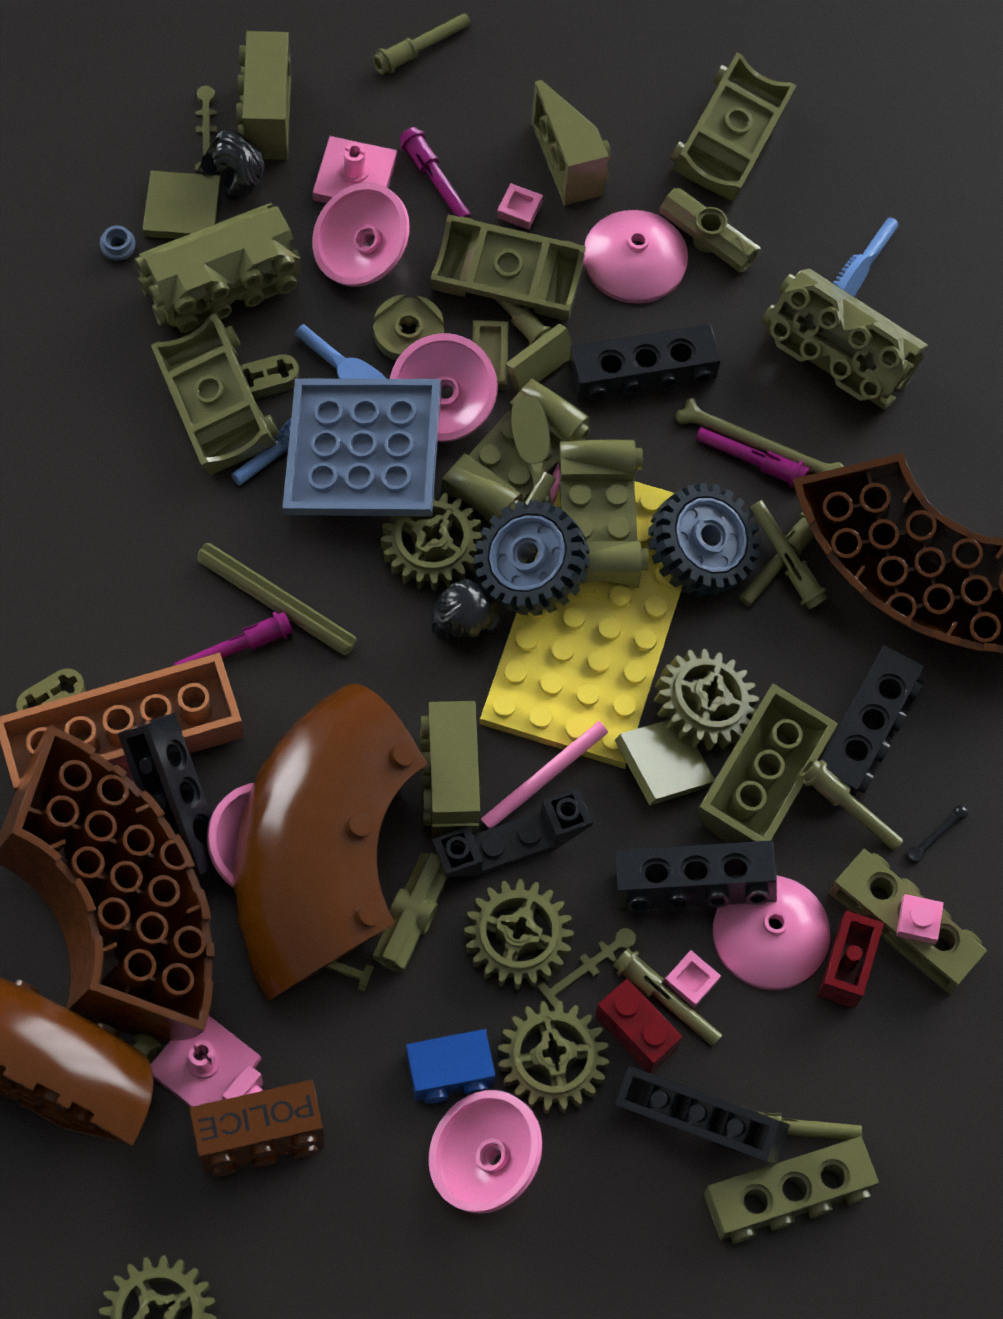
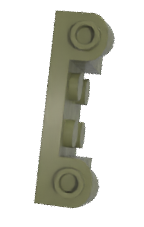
(732, 129)
(508, 266)
(214, 396)
(495, 472)
(600, 498)

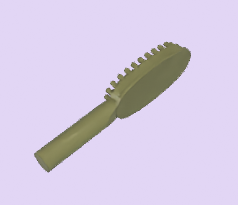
(531, 435)

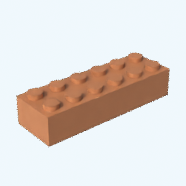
(193, 690)

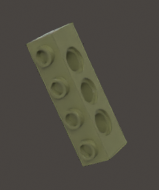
(854, 893)
(846, 1159)

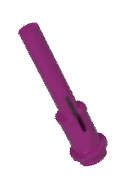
(414, 142)
(770, 463)
(252, 637)

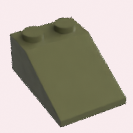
(570, 146)

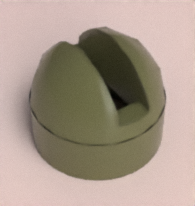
(147, 1045)

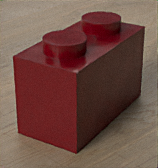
(850, 959)
(638, 1026)

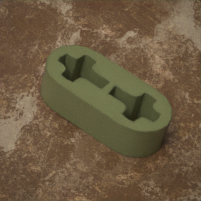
(266, 376)
(50, 688)

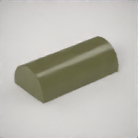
(765, 769)

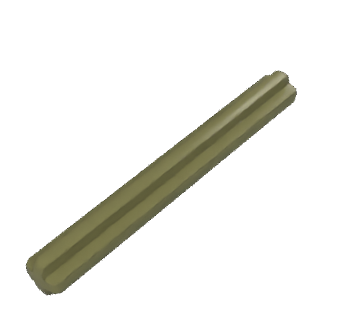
(276, 598)

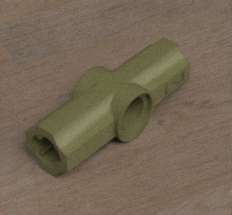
(722, 241)
(412, 913)

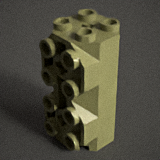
(213, 267)
(843, 338)

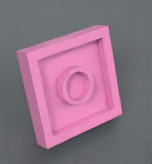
(352, 163)
(203, 1066)

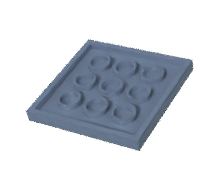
(362, 447)

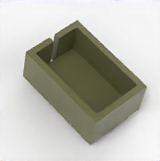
(265, 92)
(452, 770)

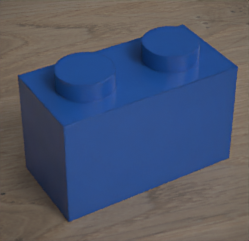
(450, 1066)

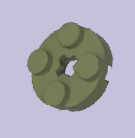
(408, 311)

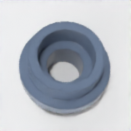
(116, 235)

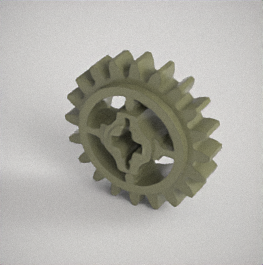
(437, 558)
(697, 702)
(530, 941)
(547, 1023)
(140, 1283)

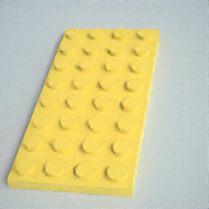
(587, 656)

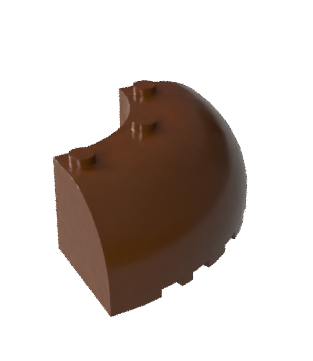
(907, 553)
(313, 834)
(115, 888)
(71, 1067)

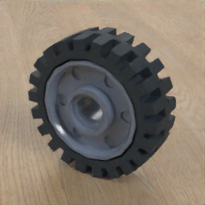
(687, 557)
(550, 576)

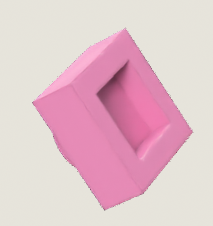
(519, 206)
(919, 919)
(692, 979)
(246, 1083)

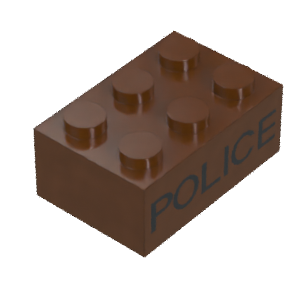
(258, 1128)

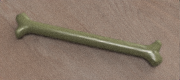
(694, 415)

